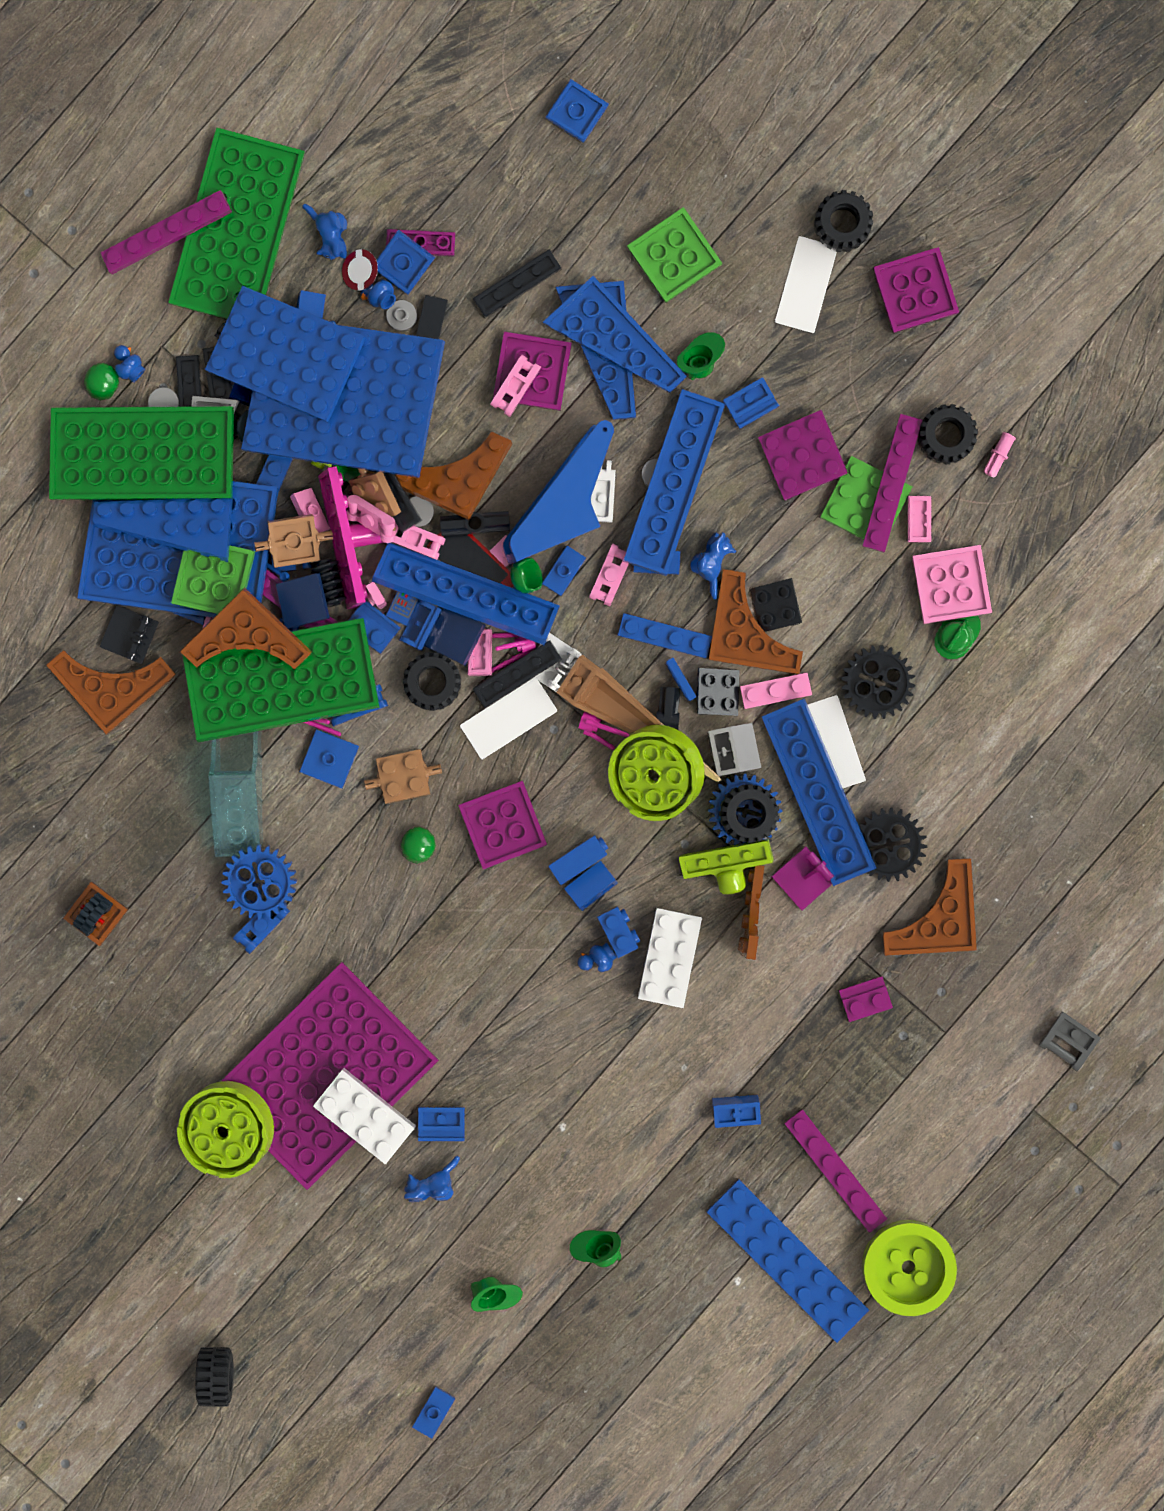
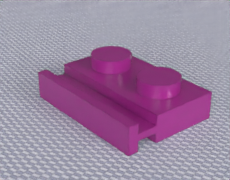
(865, 999)

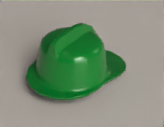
(701, 355)
(957, 636)
(596, 1247)
(493, 1295)

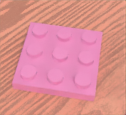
(951, 584)

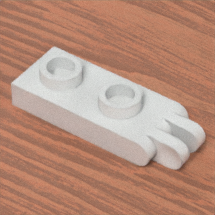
(603, 494)

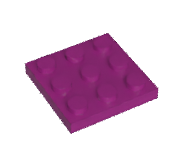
(915, 290)
(553, 357)
(803, 455)
(502, 825)

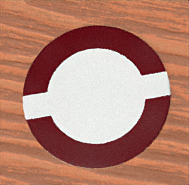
(359, 269)

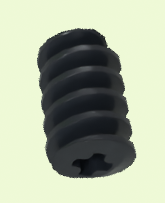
(329, 581)

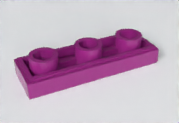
(435, 242)

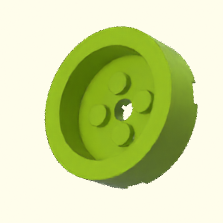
(668, 754)
(232, 1107)
(914, 1291)

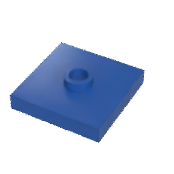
(577, 111)
(403, 262)
(329, 759)

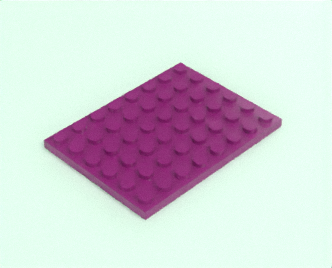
(299, 1059)

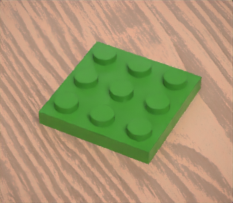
(674, 255)
(855, 497)
(210, 582)

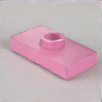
(306, 504)
(918, 519)
(375, 596)
(481, 658)

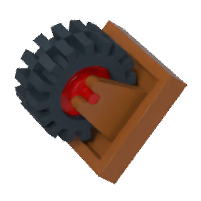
(95, 913)

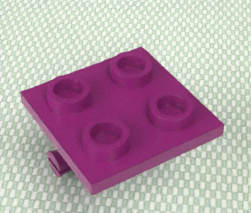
(804, 878)

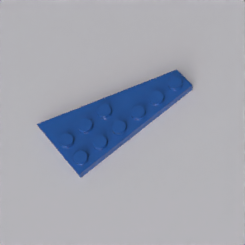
(607, 329)
(612, 379)
(176, 523)

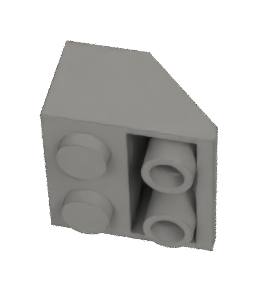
(734, 749)

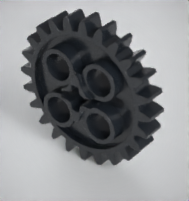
(885, 661)
(886, 823)

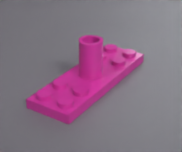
(345, 537)

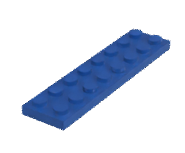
(674, 482)
(465, 593)
(818, 791)
(787, 1260)

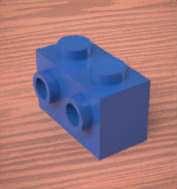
(617, 931)

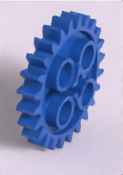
(743, 821)
(239, 886)

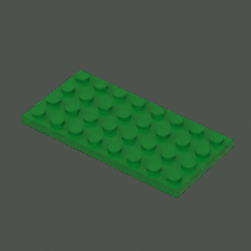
(243, 245)
(141, 453)
(258, 692)

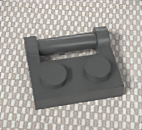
(1075, 1035)

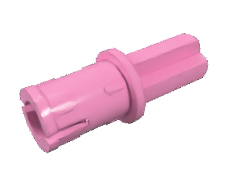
(999, 454)

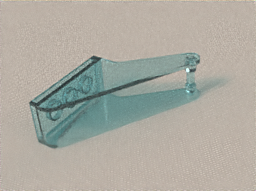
(236, 803)

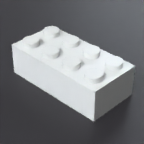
(669, 957)
(364, 1116)

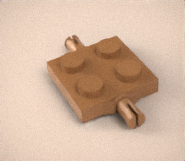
(375, 490)
(293, 540)
(403, 776)

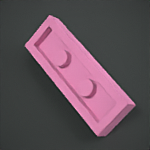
(775, 690)

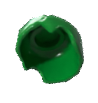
(101, 381)
(526, 575)
(418, 845)

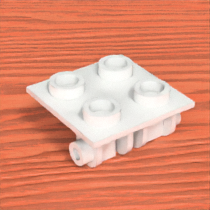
(556, 674)

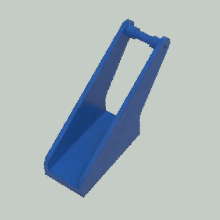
(564, 504)

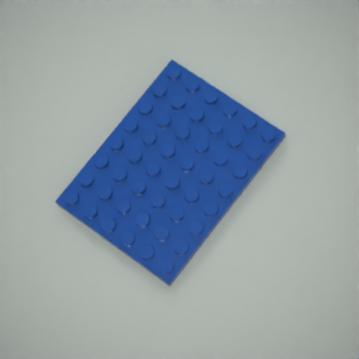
(377, 420)
(145, 573)

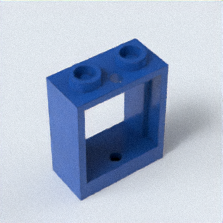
(579, 859)

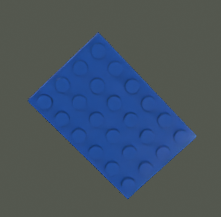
(285, 353)

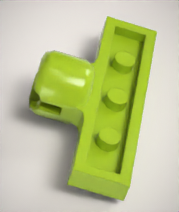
(727, 863)

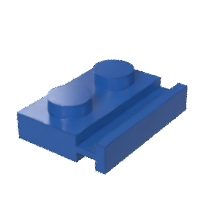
(751, 403)
(378, 627)
(441, 1123)

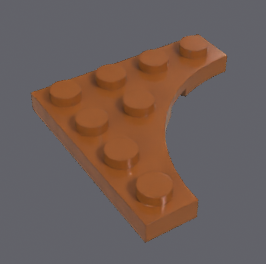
(462, 483)
(245, 625)
(740, 638)
(106, 695)
(947, 925)
(749, 943)

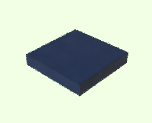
(302, 601)
(455, 636)

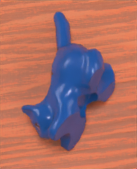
(330, 227)
(709, 563)
(436, 1185)

